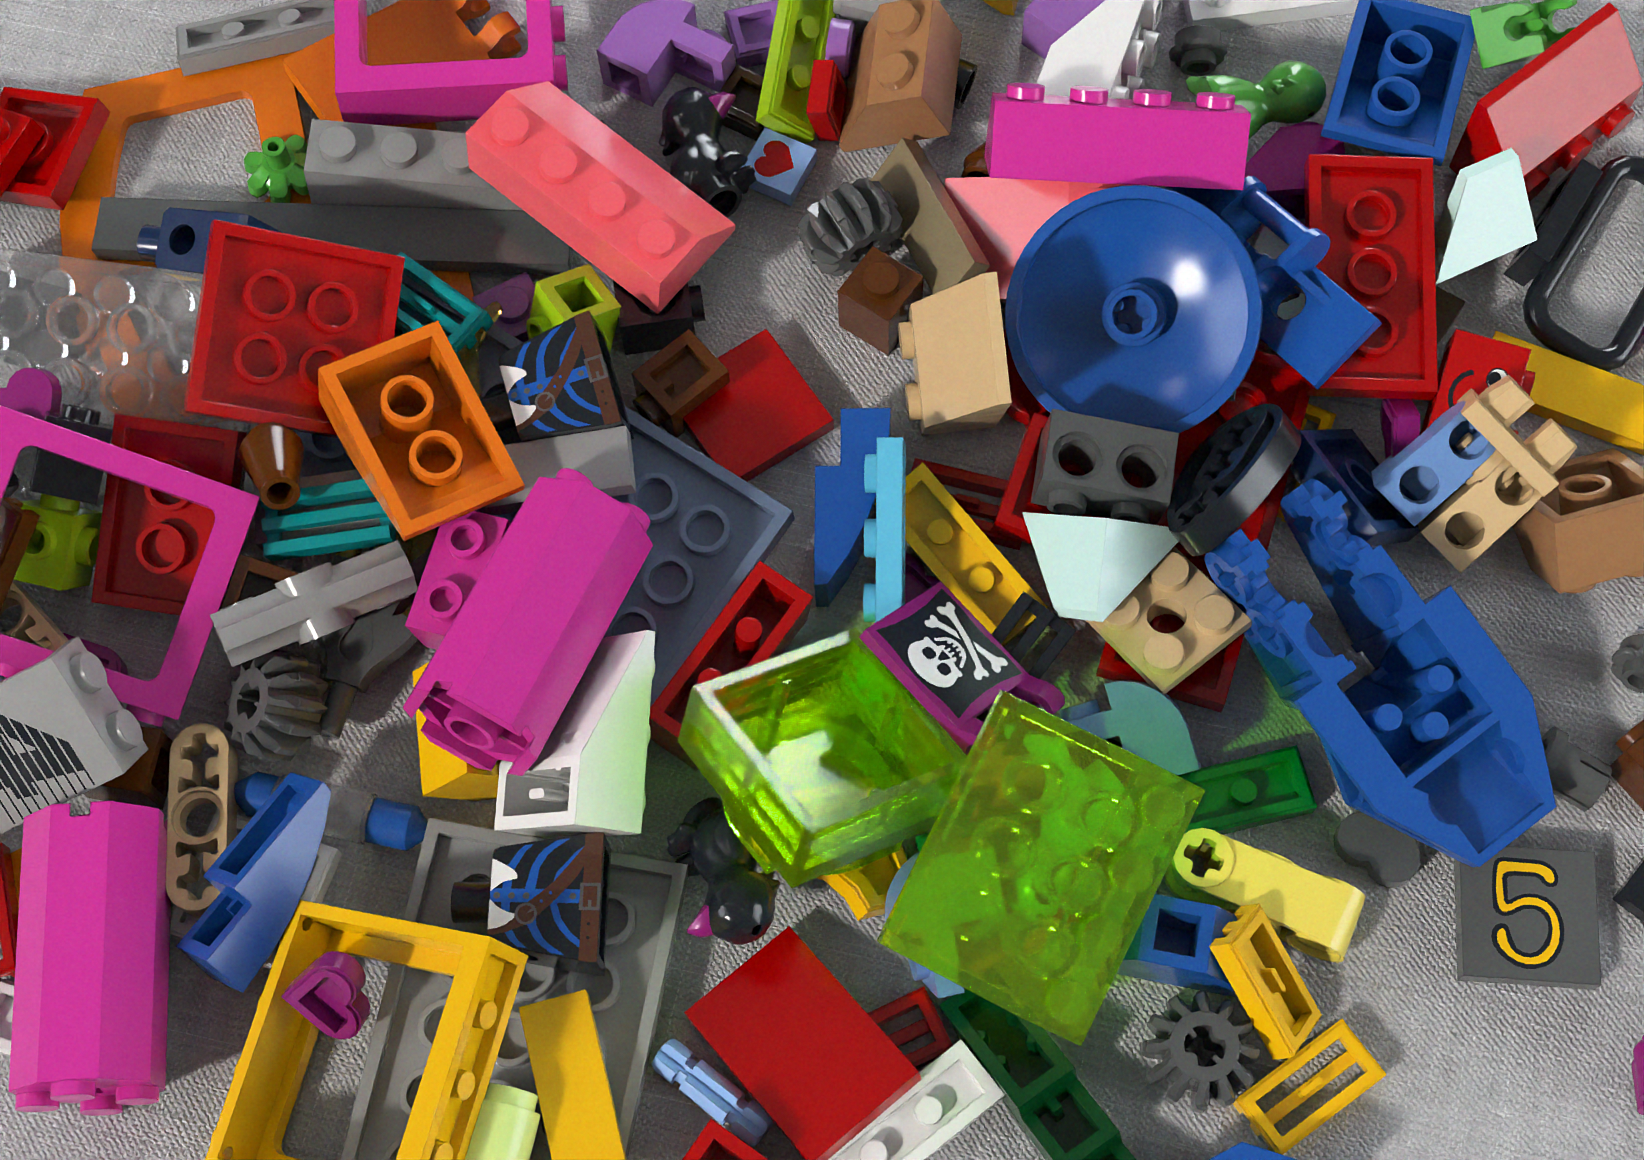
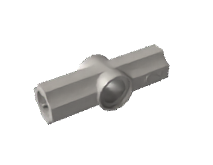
(314, 603)

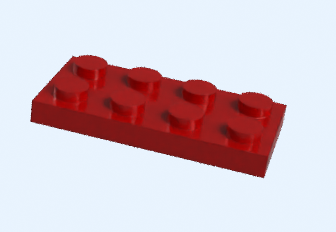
(1385, 259)

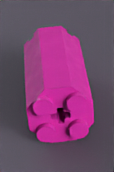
(531, 623)
(91, 960)

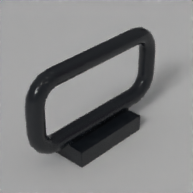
(1560, 235)

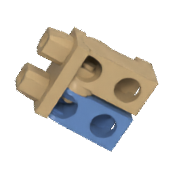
(1473, 473)

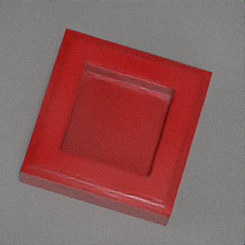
(826, 100)

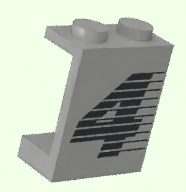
(61, 733)

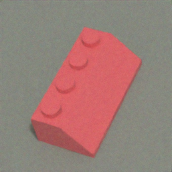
(595, 191)

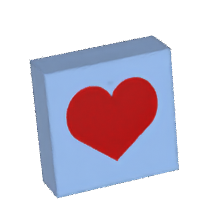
(780, 165)

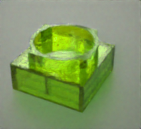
(820, 757)

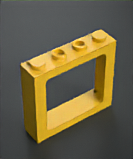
(459, 1059)

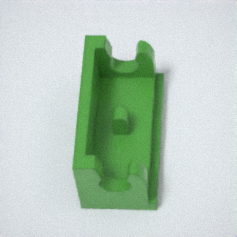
(1516, 30)

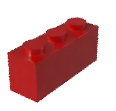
(749, 630)

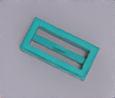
(461, 334)
(275, 523)

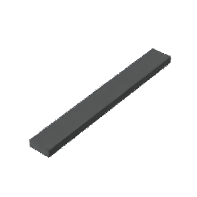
(430, 236)

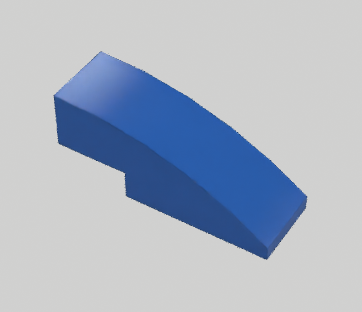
(842, 501)
(259, 883)

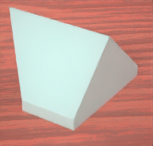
(1483, 216)
(1094, 560)

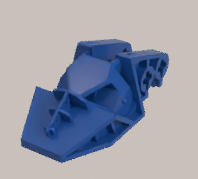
(1442, 725)

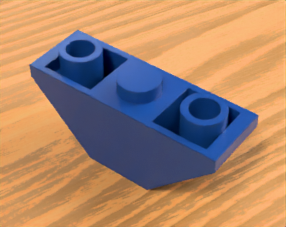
(1175, 945)

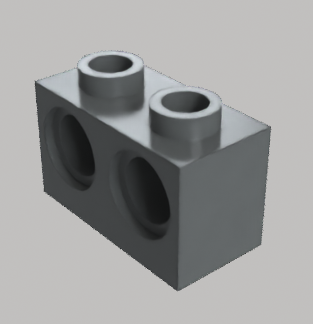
(1104, 452)

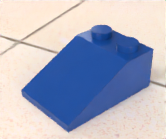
(1400, 78)

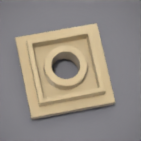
(1180, 590)

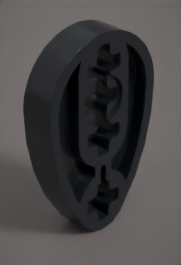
(1230, 476)

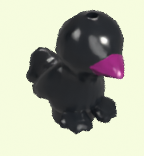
(701, 163)
(738, 897)

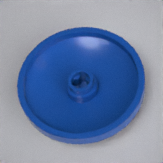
(1134, 309)

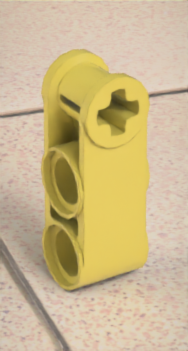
(1303, 907)

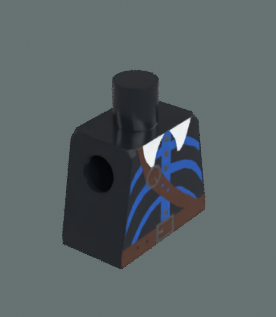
(558, 384)
(545, 901)

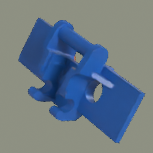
(1331, 320)

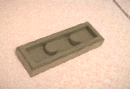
(930, 221)

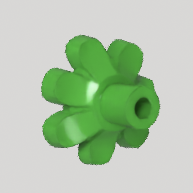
(277, 169)

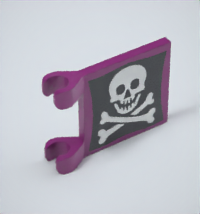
(952, 663)

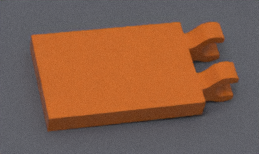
(405, 35)

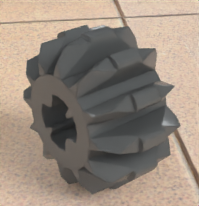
(848, 224)
(275, 706)
(1183, 1067)

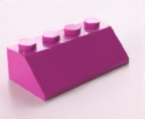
(1117, 139)

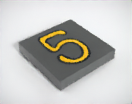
(1529, 919)

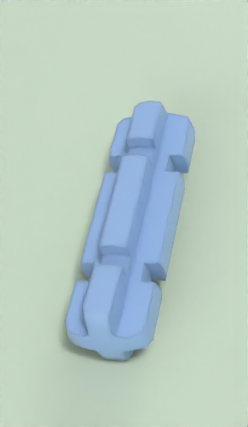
(712, 1092)

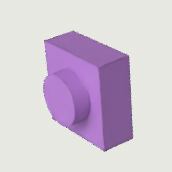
(516, 300)

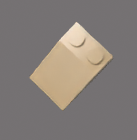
(957, 358)

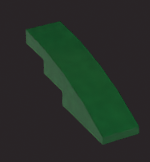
(1036, 1081)

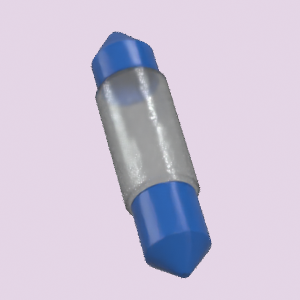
(351, 814)

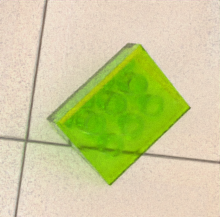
(1040, 867)

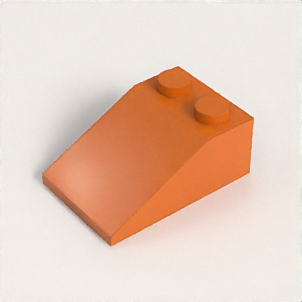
(417, 430)

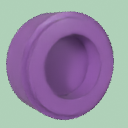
(841, 44)

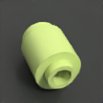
(505, 1125)

